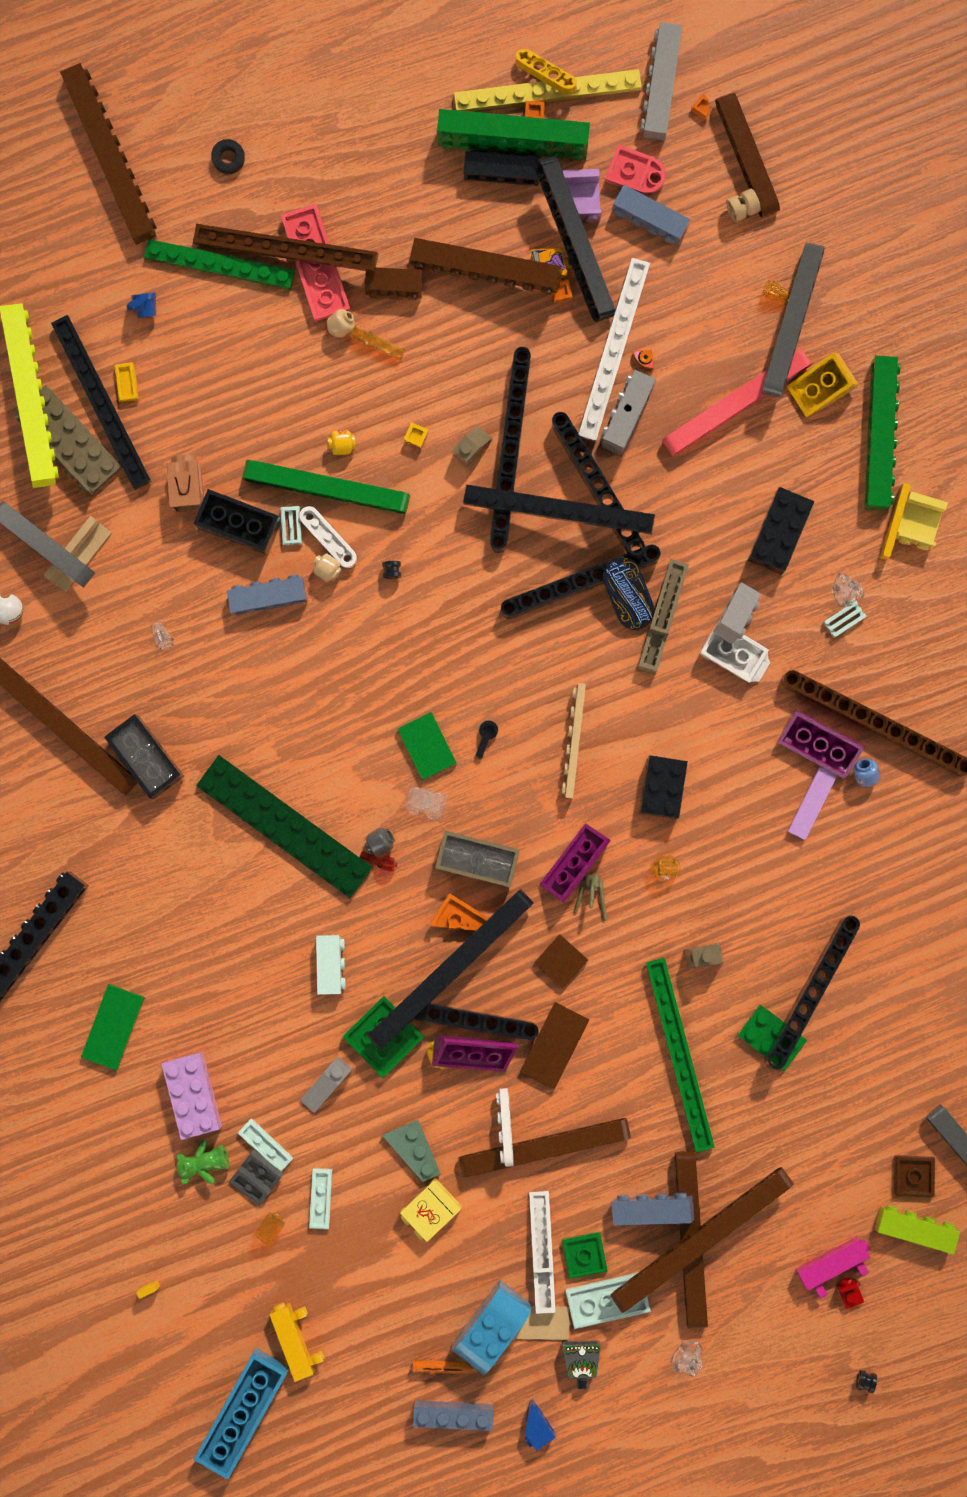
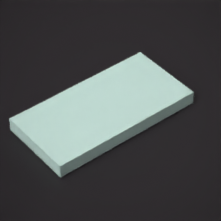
(592, 1303)

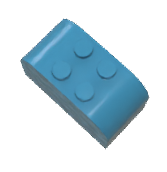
(492, 1327)

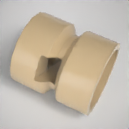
(741, 206)

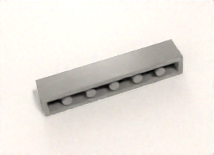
(662, 81)

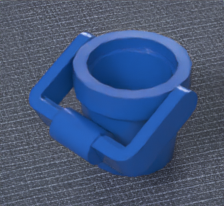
(143, 304)

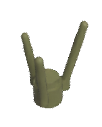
(592, 884)

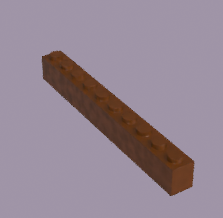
(106, 149)

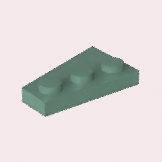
(414, 1149)

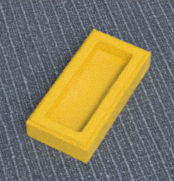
(126, 382)

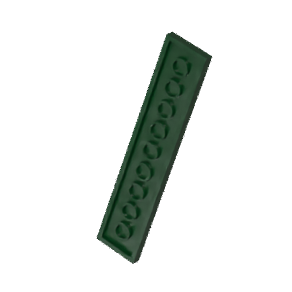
(284, 826)

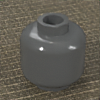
(379, 841)

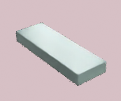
(265, 1144)
(320, 1198)

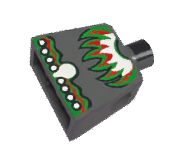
(581, 1360)

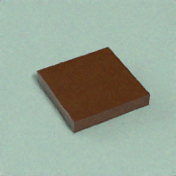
(561, 961)
(914, 1176)

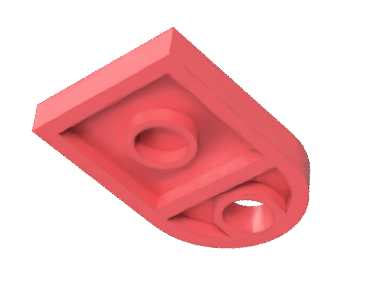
(635, 170)

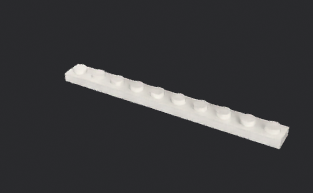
(613, 349)

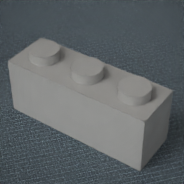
(737, 613)

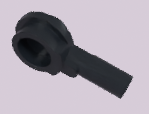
(487, 730)

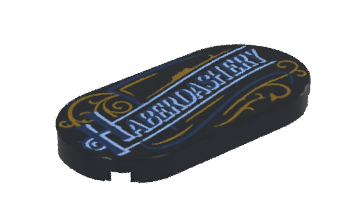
(628, 592)

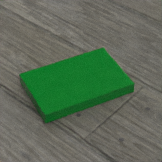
(427, 746)

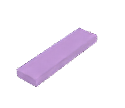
(812, 803)

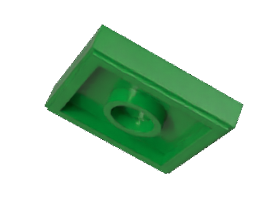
(584, 1255)

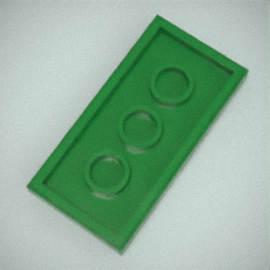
(112, 1027)

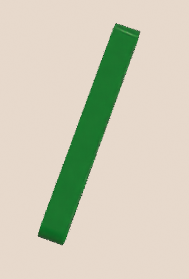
(326, 486)

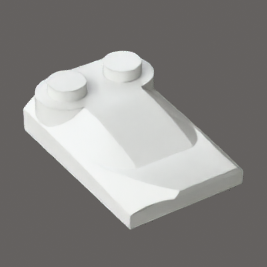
(742, 658)

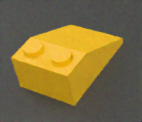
(822, 384)

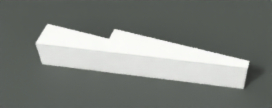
(542, 1252)

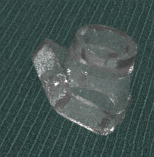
(846, 592)
(686, 1360)

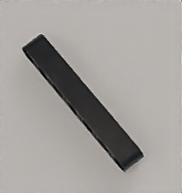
(481, 1025)

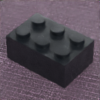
(663, 787)

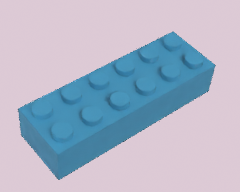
(241, 1413)

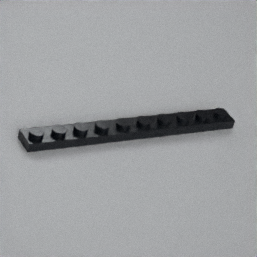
(101, 402)
(559, 509)

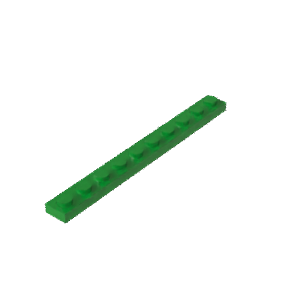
(680, 1055)

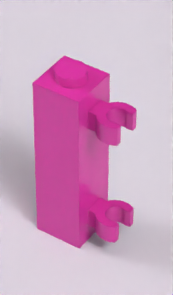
(833, 1263)

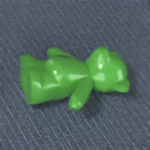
(202, 1162)

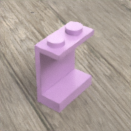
(585, 192)

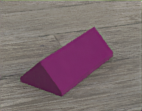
(820, 744)
(574, 862)
(472, 1053)

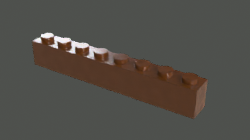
(486, 265)

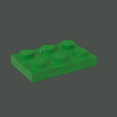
(762, 1030)

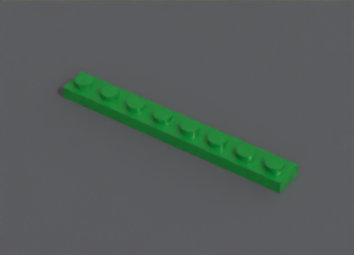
(219, 264)

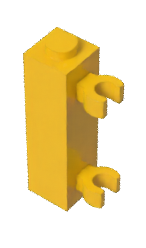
(292, 1341)

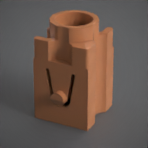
(185, 483)

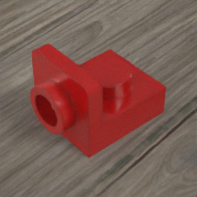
(850, 1293)

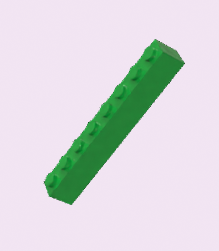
(881, 433)

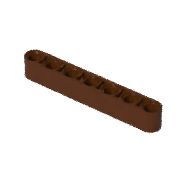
(747, 152)

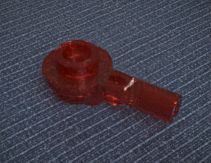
(386, 863)

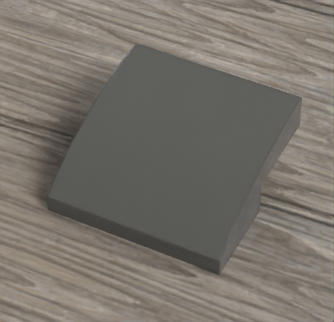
(256, 1177)

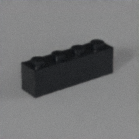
(500, 168)

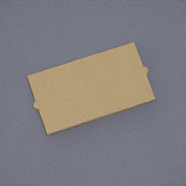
(546, 1325)

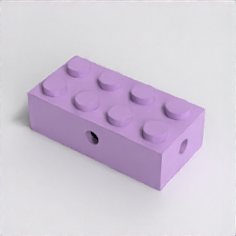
(191, 1095)

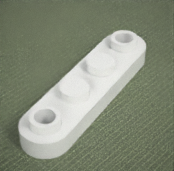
(328, 537)
(505, 1135)

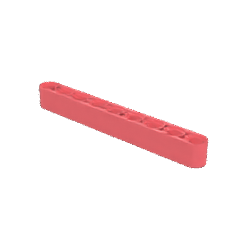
(727, 408)

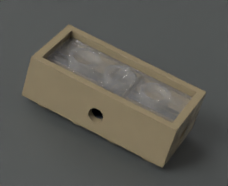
(477, 858)

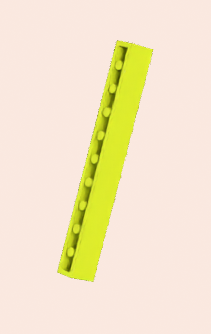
(27, 395)

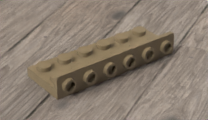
(76, 446)

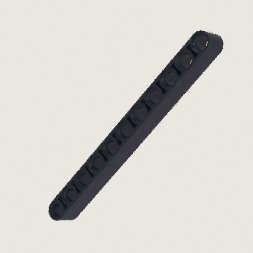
(511, 440)
(450, 969)

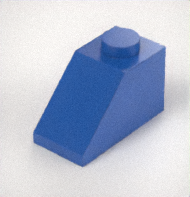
(537, 1428)

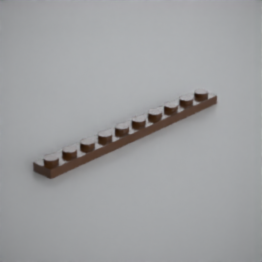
(285, 248)

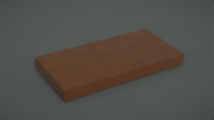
(554, 1045)

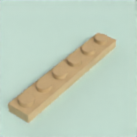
(574, 732)

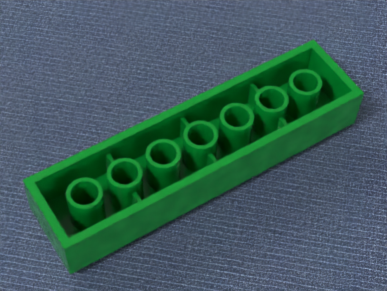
(512, 134)

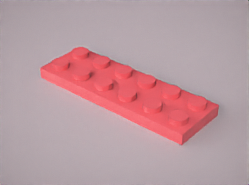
(320, 281)

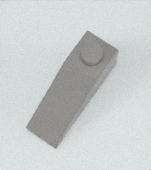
(326, 1084)

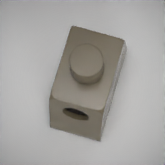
(704, 955)

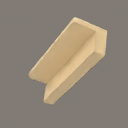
(83, 547)

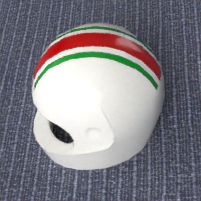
(10, 610)

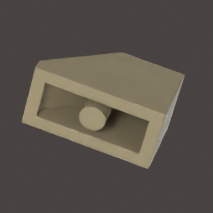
(471, 445)

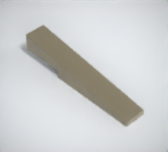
(663, 617)

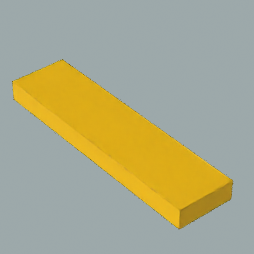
(895, 521)

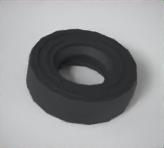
(236, 164)

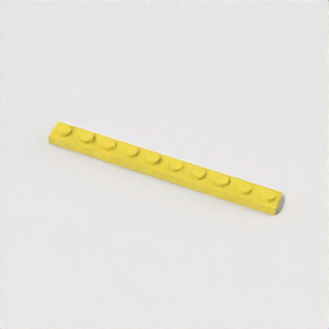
(539, 91)

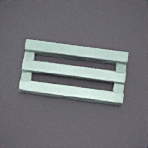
(292, 541)
(857, 610)

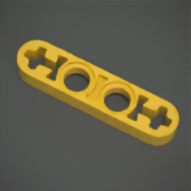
(548, 69)

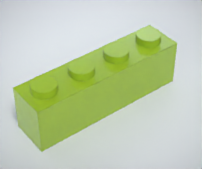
(916, 1229)

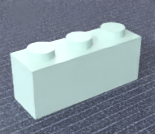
(330, 964)

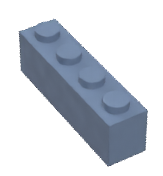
(650, 215)
(267, 595)
(653, 1210)
(453, 1415)

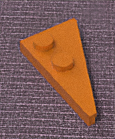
(457, 915)

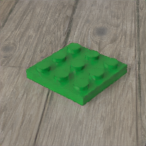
(387, 1058)

